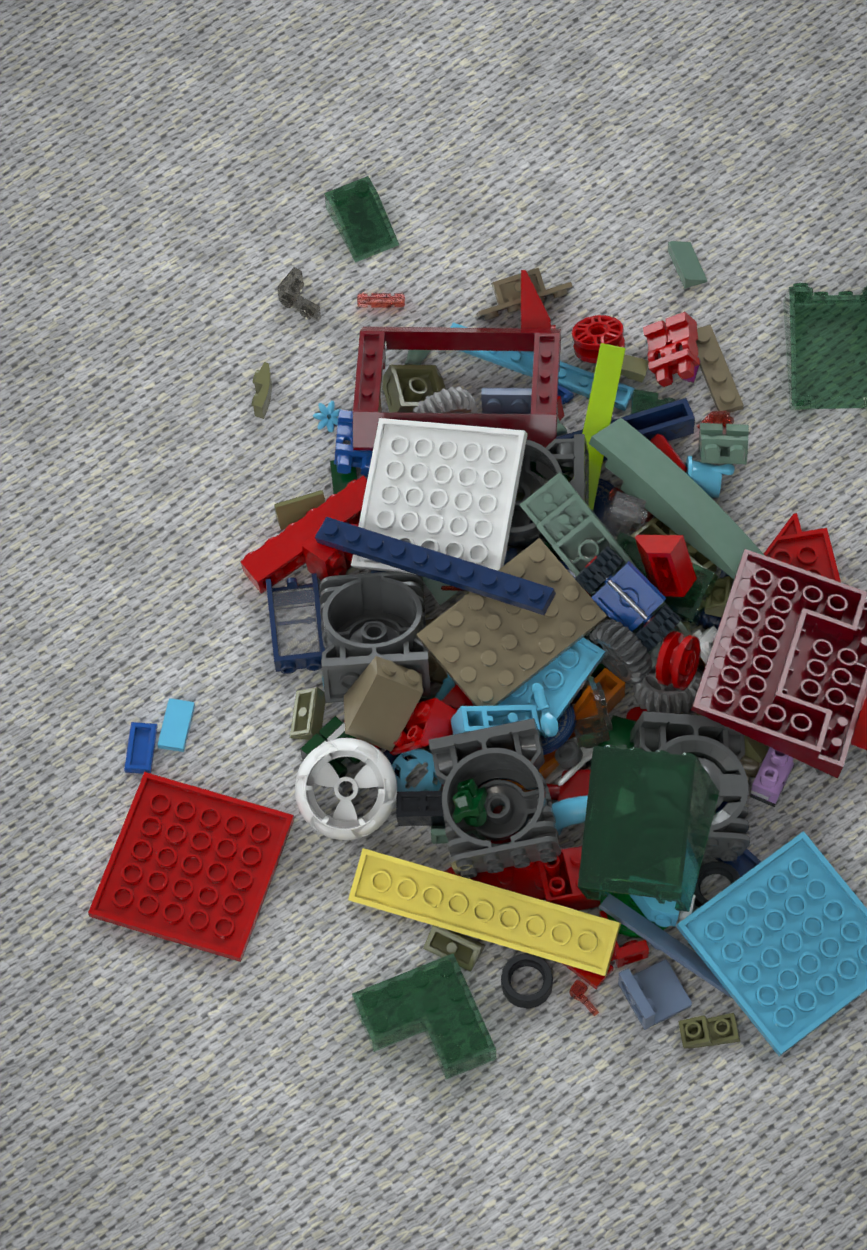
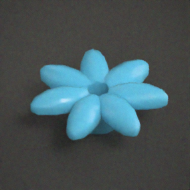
(332, 416)

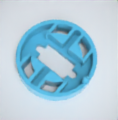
(405, 768)

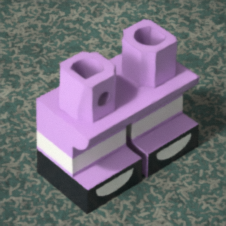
(772, 777)

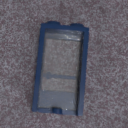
(295, 625)

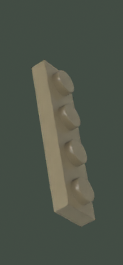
(717, 372)

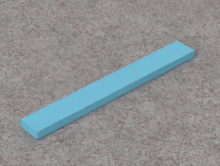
(569, 377)

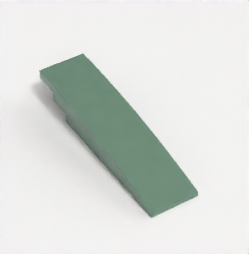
(672, 495)
(577, 533)

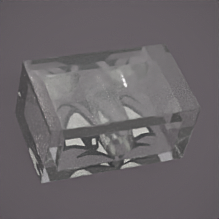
(624, 514)

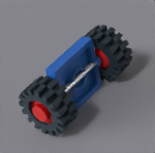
(628, 597)

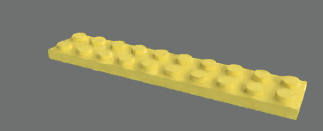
(484, 911)

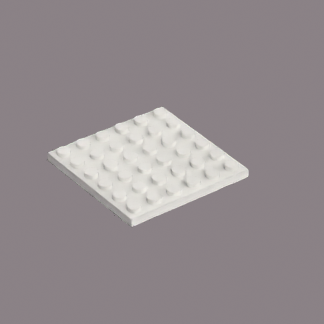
(443, 489)

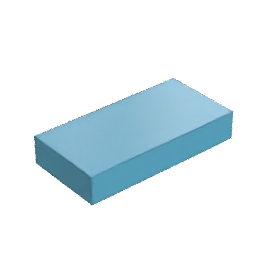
(176, 725)

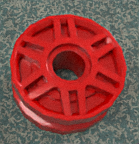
(592, 332)
(678, 660)

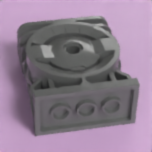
(555, 458)
(369, 619)
(720, 754)
(489, 756)

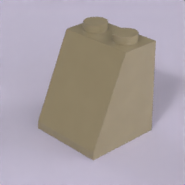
(381, 702)

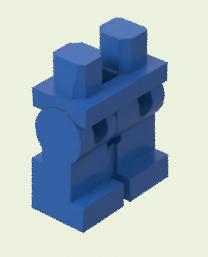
(344, 454)

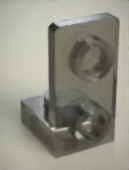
(289, 295)

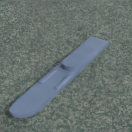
(660, 940)

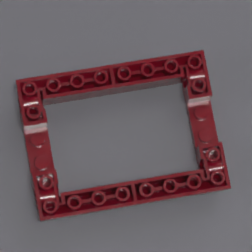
(371, 360)

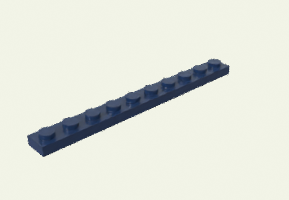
(436, 566)

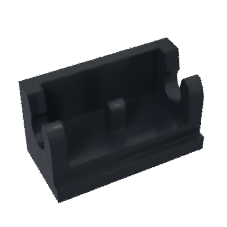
(419, 808)

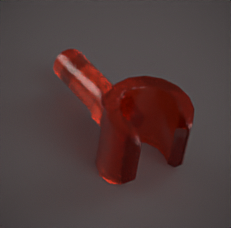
(578, 989)

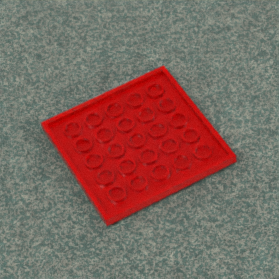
(192, 866)

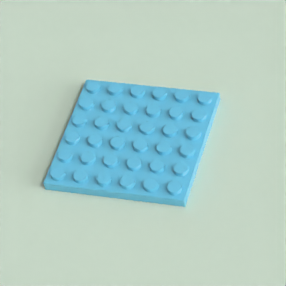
(785, 942)

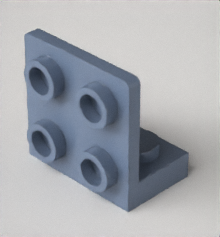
(506, 400)
(654, 993)

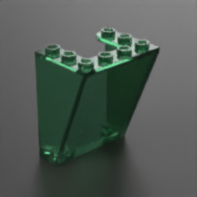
(826, 348)
(645, 824)

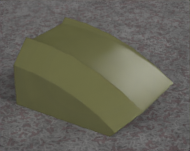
(410, 384)

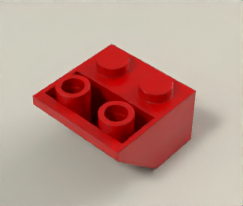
(325, 559)
(667, 563)
(428, 721)
(561, 880)

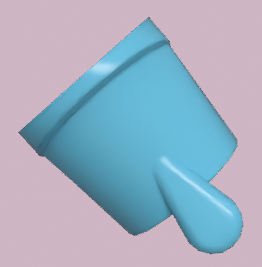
(708, 475)

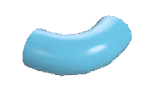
(569, 812)

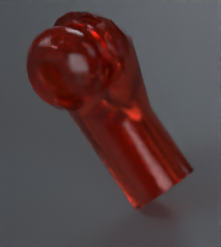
(719, 417)

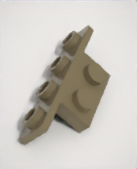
(509, 293)

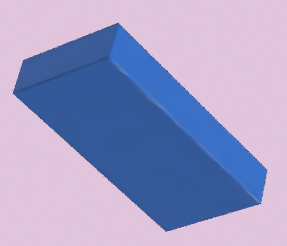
(140, 748)

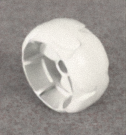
(318, 771)

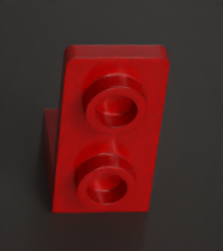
(630, 952)

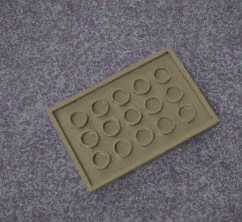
(500, 647)

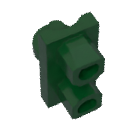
(470, 803)

